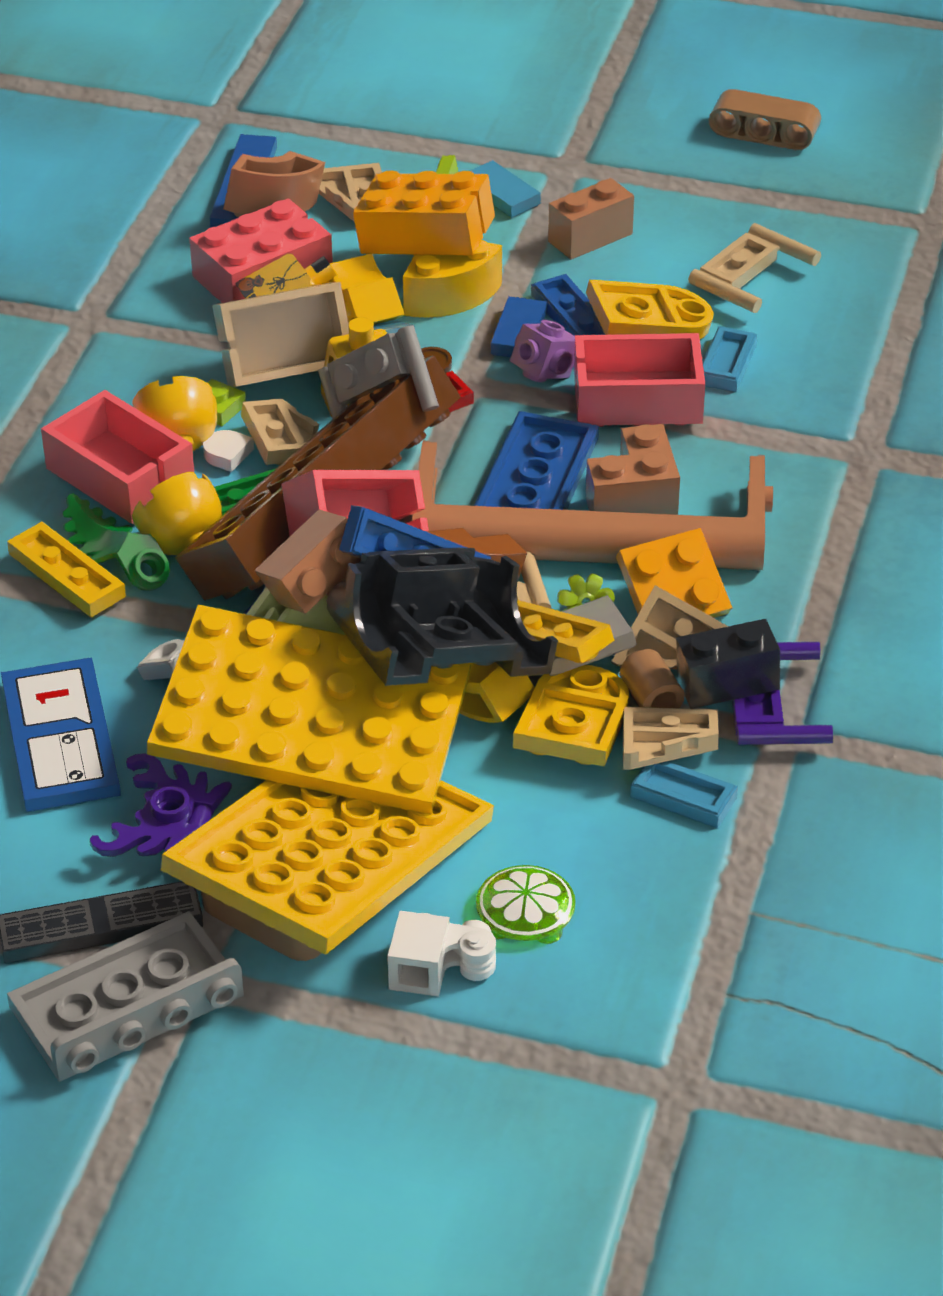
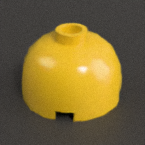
(182, 407)
(179, 511)

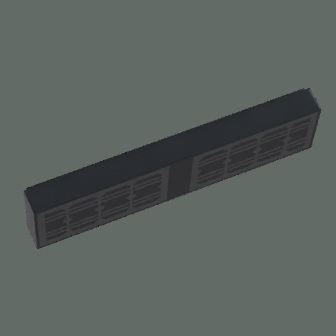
(93, 920)

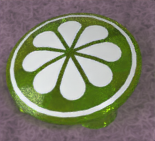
(526, 904)

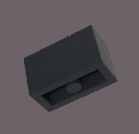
(728, 663)

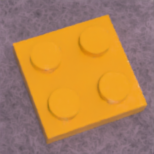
(680, 567)

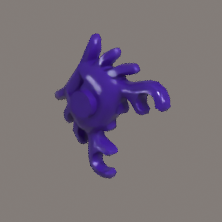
(170, 809)

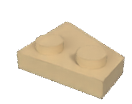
(347, 185)
(277, 428)
(662, 621)
(666, 734)

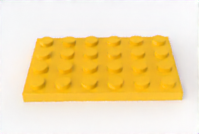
(305, 712)
(318, 858)

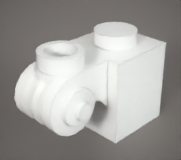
(430, 944)

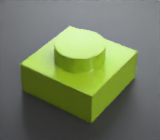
(228, 401)

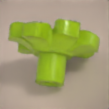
(583, 592)

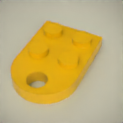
(648, 308)
(573, 718)

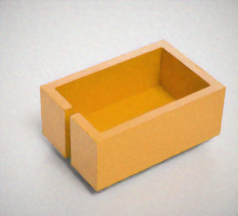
(424, 213)

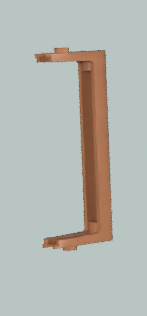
(600, 534)

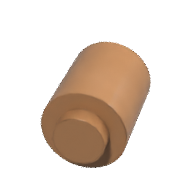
(651, 680)

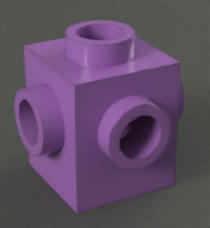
(544, 351)

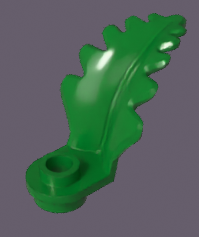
(107, 542)

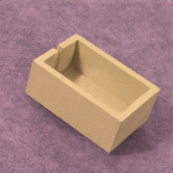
(279, 332)

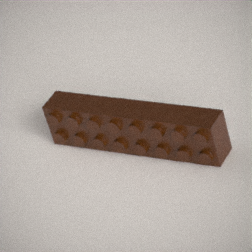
(360, 437)

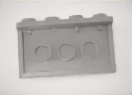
(125, 995)

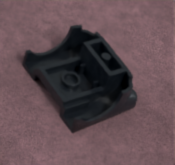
(437, 612)

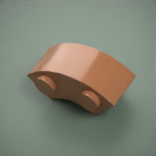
(265, 180)

